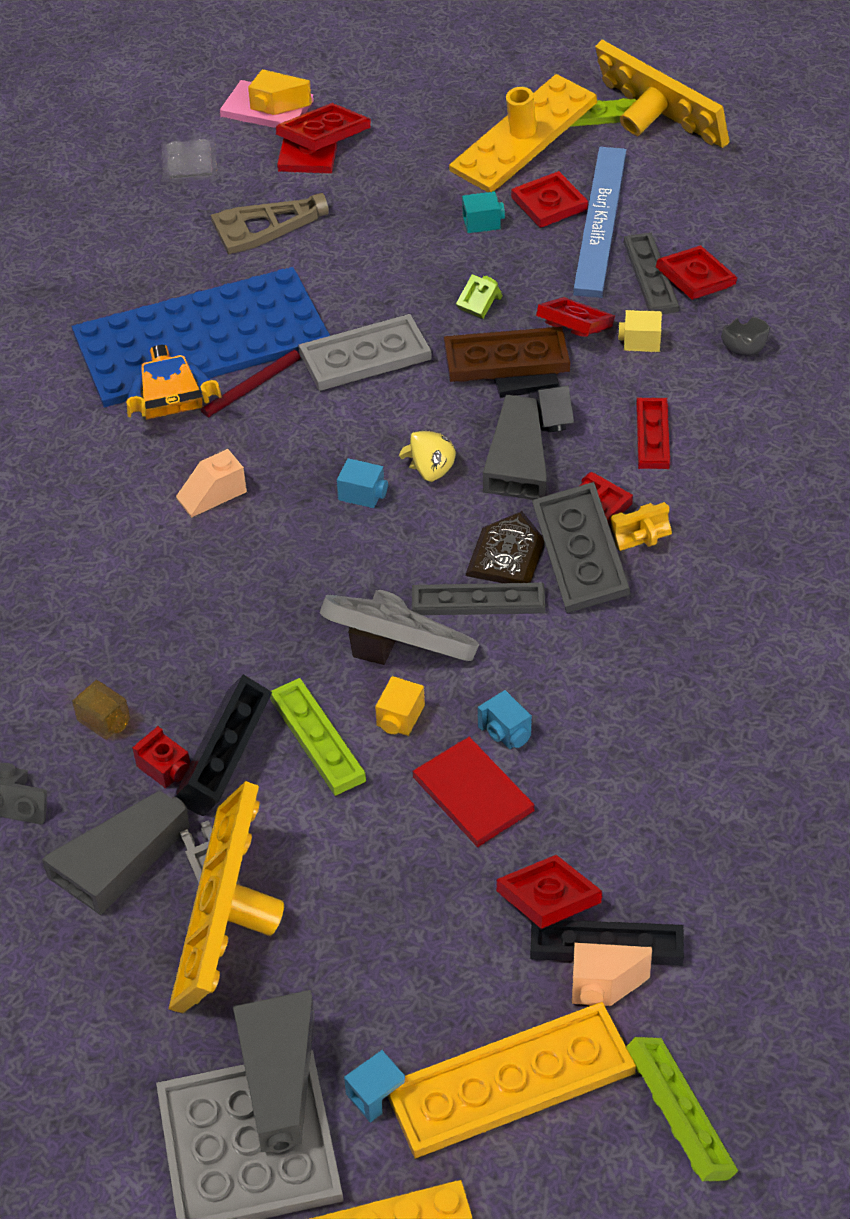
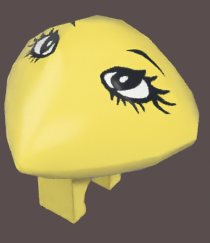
(431, 454)

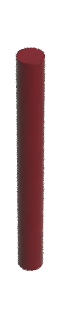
(250, 383)

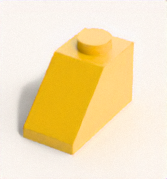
(278, 93)

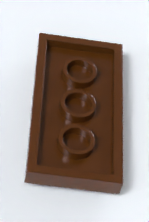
(506, 354)

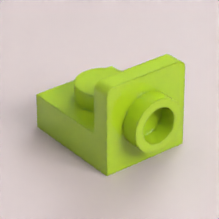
(479, 295)

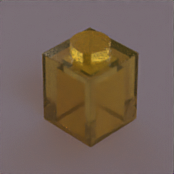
(101, 710)

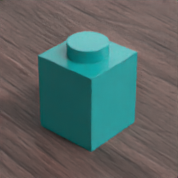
(482, 212)

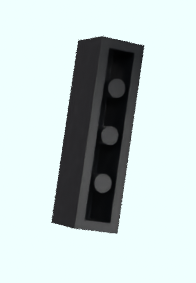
(222, 745)

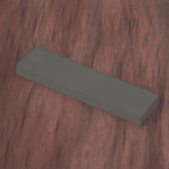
(653, 284)
(478, 599)

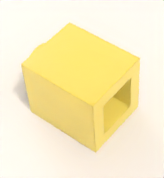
(641, 331)

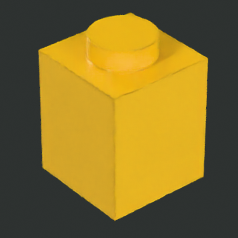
(399, 706)

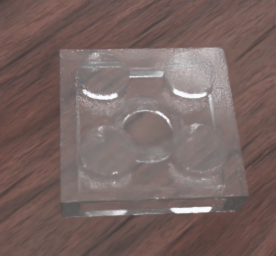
(189, 161)

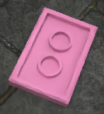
(238, 108)

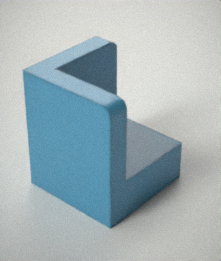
(372, 1083)

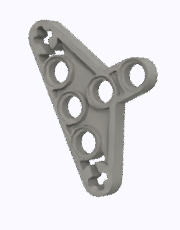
(391, 618)

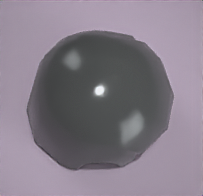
(746, 338)

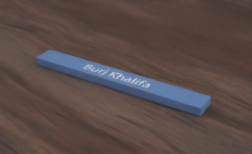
(600, 223)

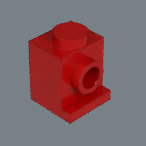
(161, 758)

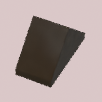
(370, 646)

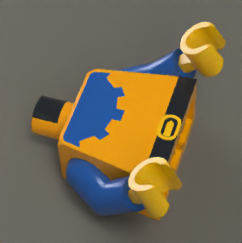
(169, 386)

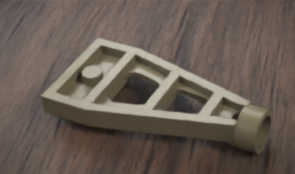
(236, 236)

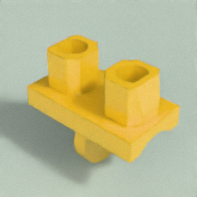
(641, 526)

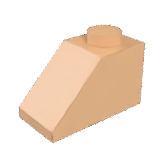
(212, 483)
(608, 972)

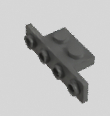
(19, 800)

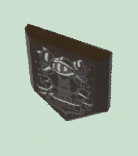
(507, 551)

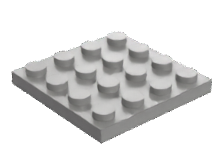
(218, 1153)

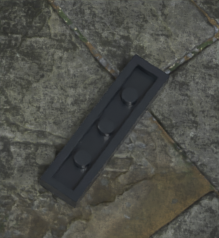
(559, 939)

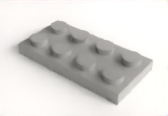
(364, 352)

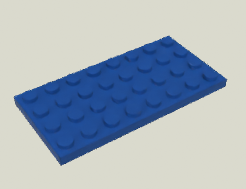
(211, 328)

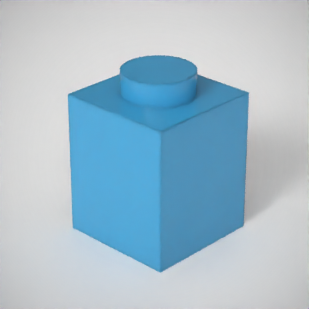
(361, 483)

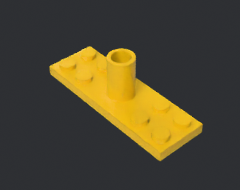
(659, 94)
(528, 128)
(222, 901)

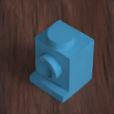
(505, 720)

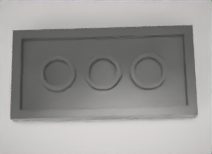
(581, 547)

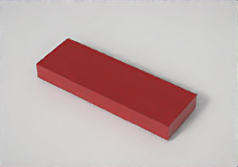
(652, 433)

